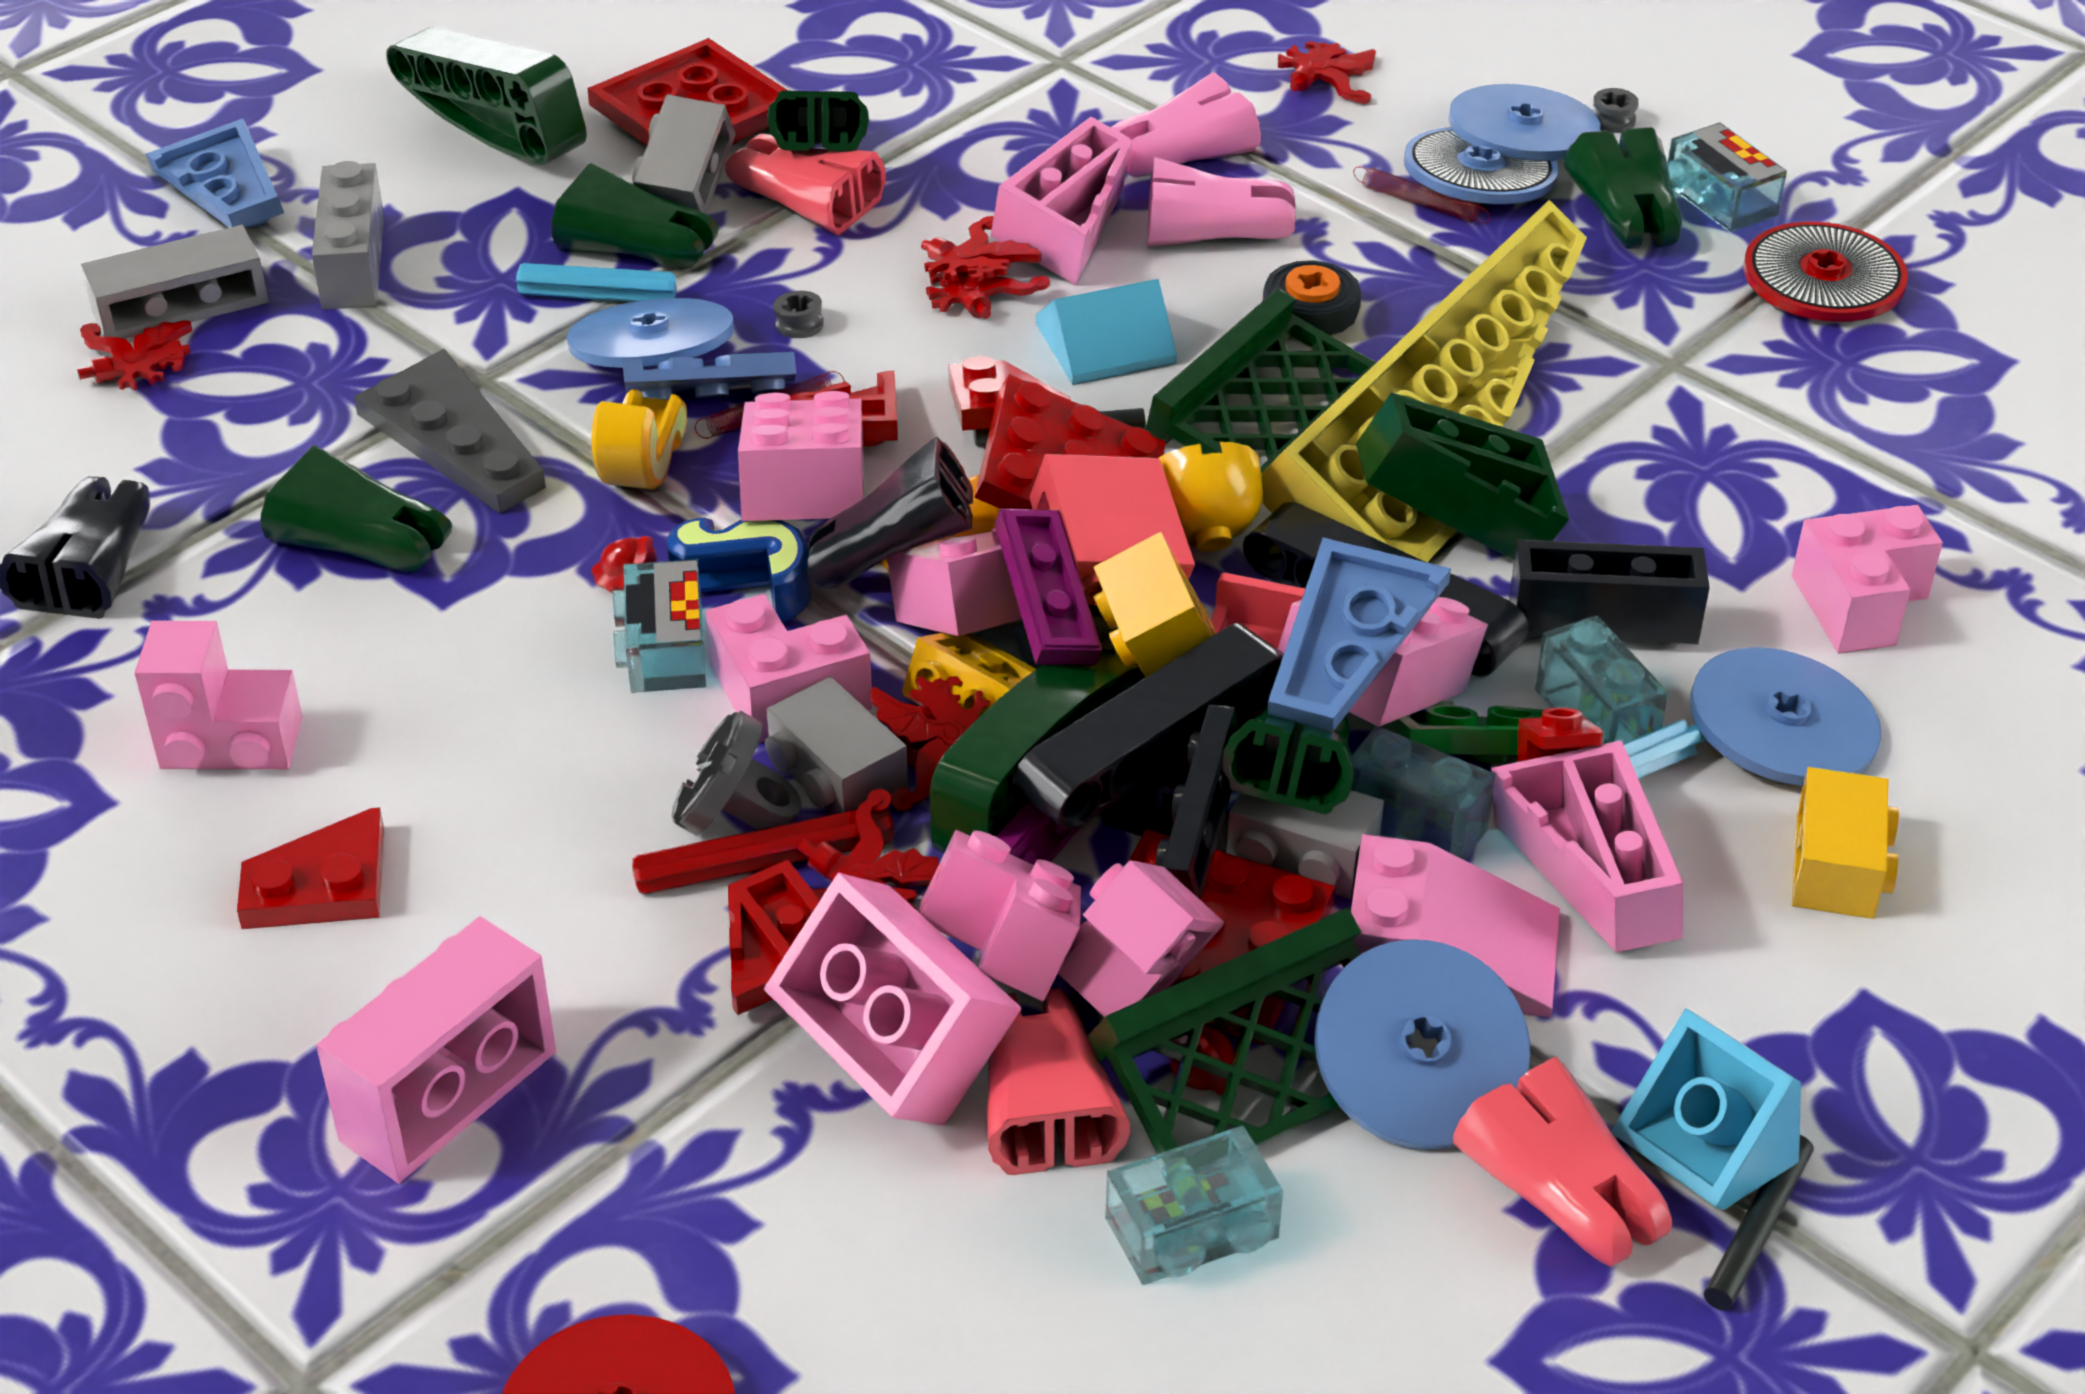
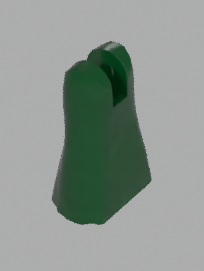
(818, 117)
(1627, 184)
(618, 217)
(346, 511)
(1290, 762)

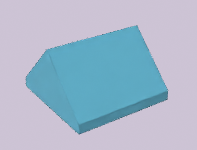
(1109, 331)
(1714, 1113)

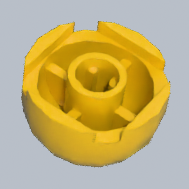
(1214, 492)

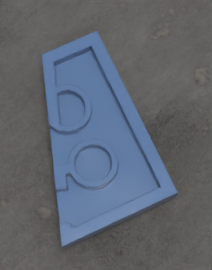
(1348, 628)

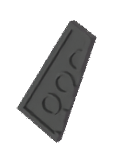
(453, 429)

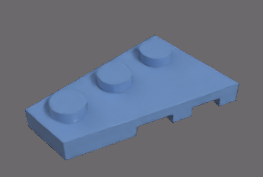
(221, 175)
(761, 370)

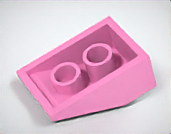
(1432, 895)

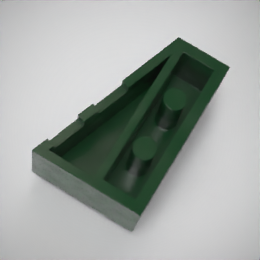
(1463, 473)

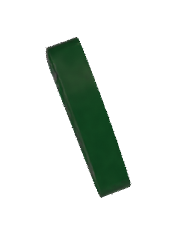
(493, 91)
(976, 774)

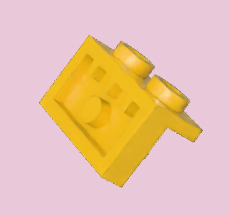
(972, 660)

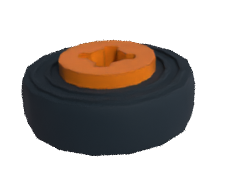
(1323, 293)

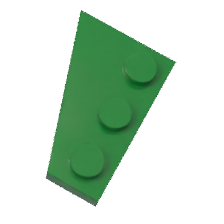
(1462, 731)

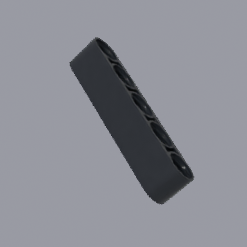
(1288, 545)
(1145, 727)

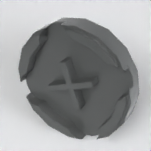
(734, 782)

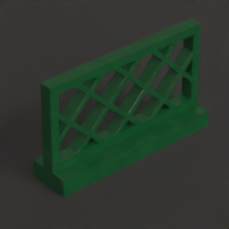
(1230, 369)
(1213, 999)

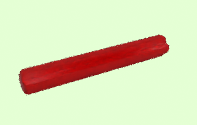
(748, 851)

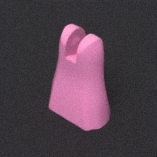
(1192, 127)
(1202, 206)

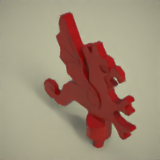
(1330, 65)
(976, 254)
(975, 294)
(152, 350)
(911, 724)
(865, 859)

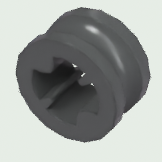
(1615, 109)
(798, 314)

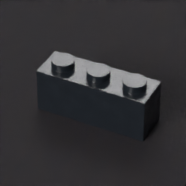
(1633, 589)

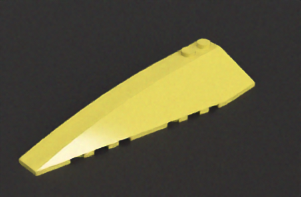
(1460, 357)

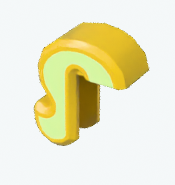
(637, 439)

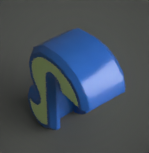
(748, 557)

